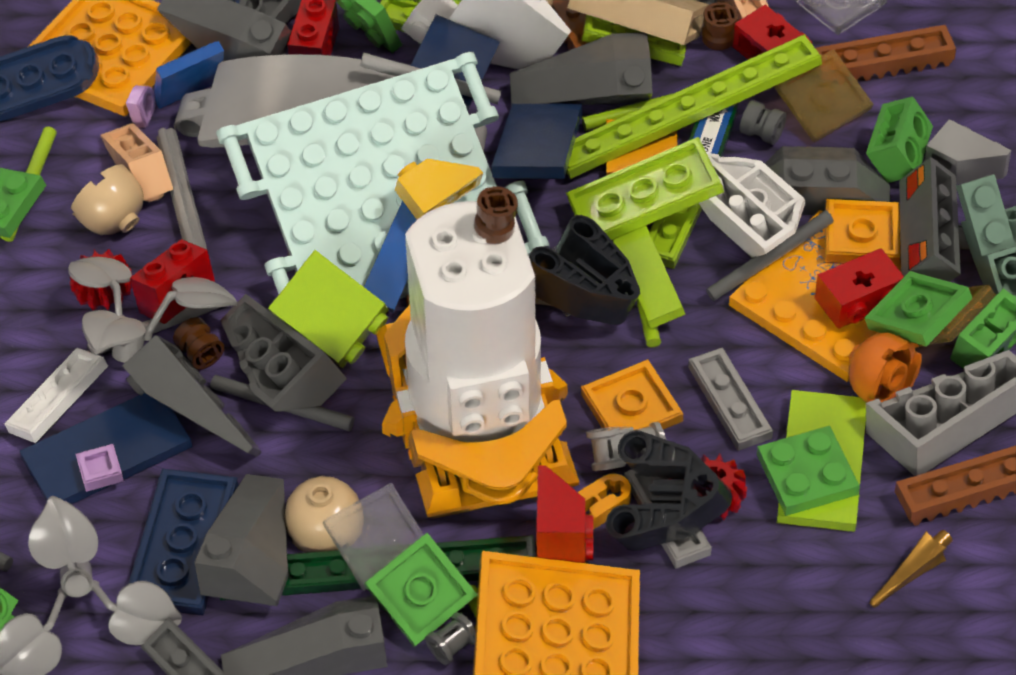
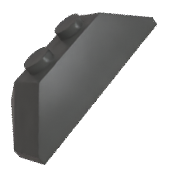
(828, 174)

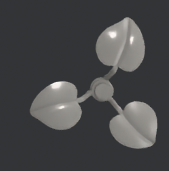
(127, 335)
(68, 541)

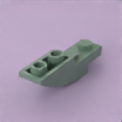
(988, 233)

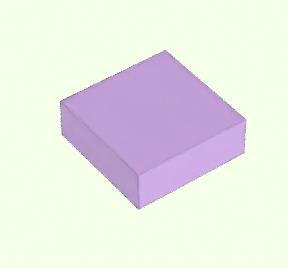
(99, 467)

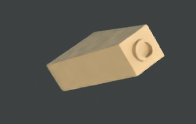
(668, 19)

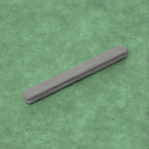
(181, 194)

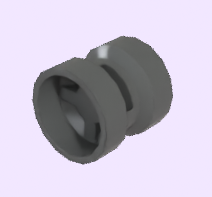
(763, 122)

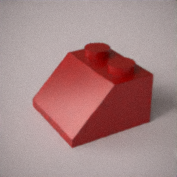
(562, 522)

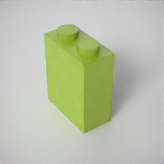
(330, 309)

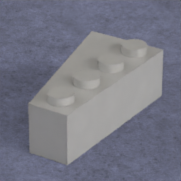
(945, 416)

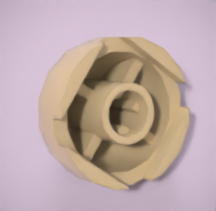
(110, 204)
(310, 506)

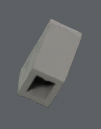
(968, 153)

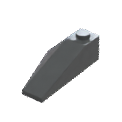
(593, 74)
(279, 361)
(170, 378)
(247, 545)
(326, 642)

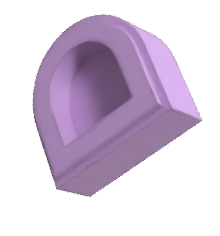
(141, 105)

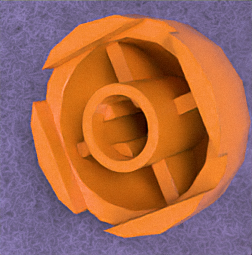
(883, 366)

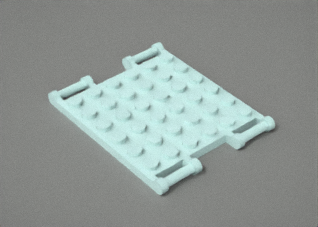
(339, 160)

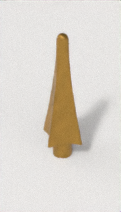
(923, 557)

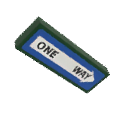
(715, 130)

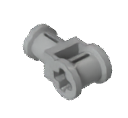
(606, 442)

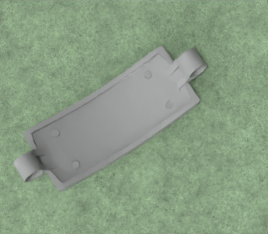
(268, 85)

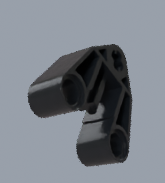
(585, 274)
(666, 522)

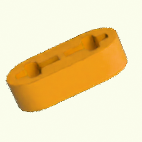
(597, 500)

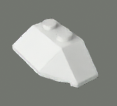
(756, 204)

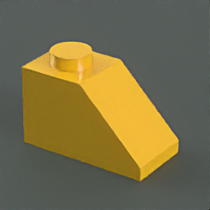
(435, 184)

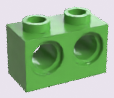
(899, 138)
(989, 332)

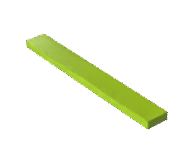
(692, 104)

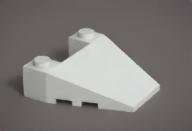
(525, 28)

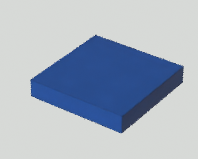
(187, 74)

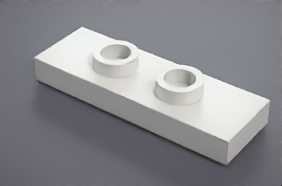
(56, 395)

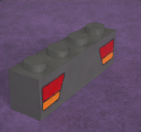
(929, 222)

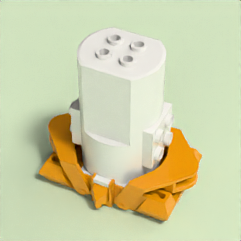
(471, 369)

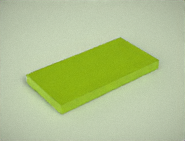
(648, 189)
(847, 420)

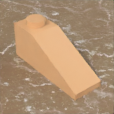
(141, 157)

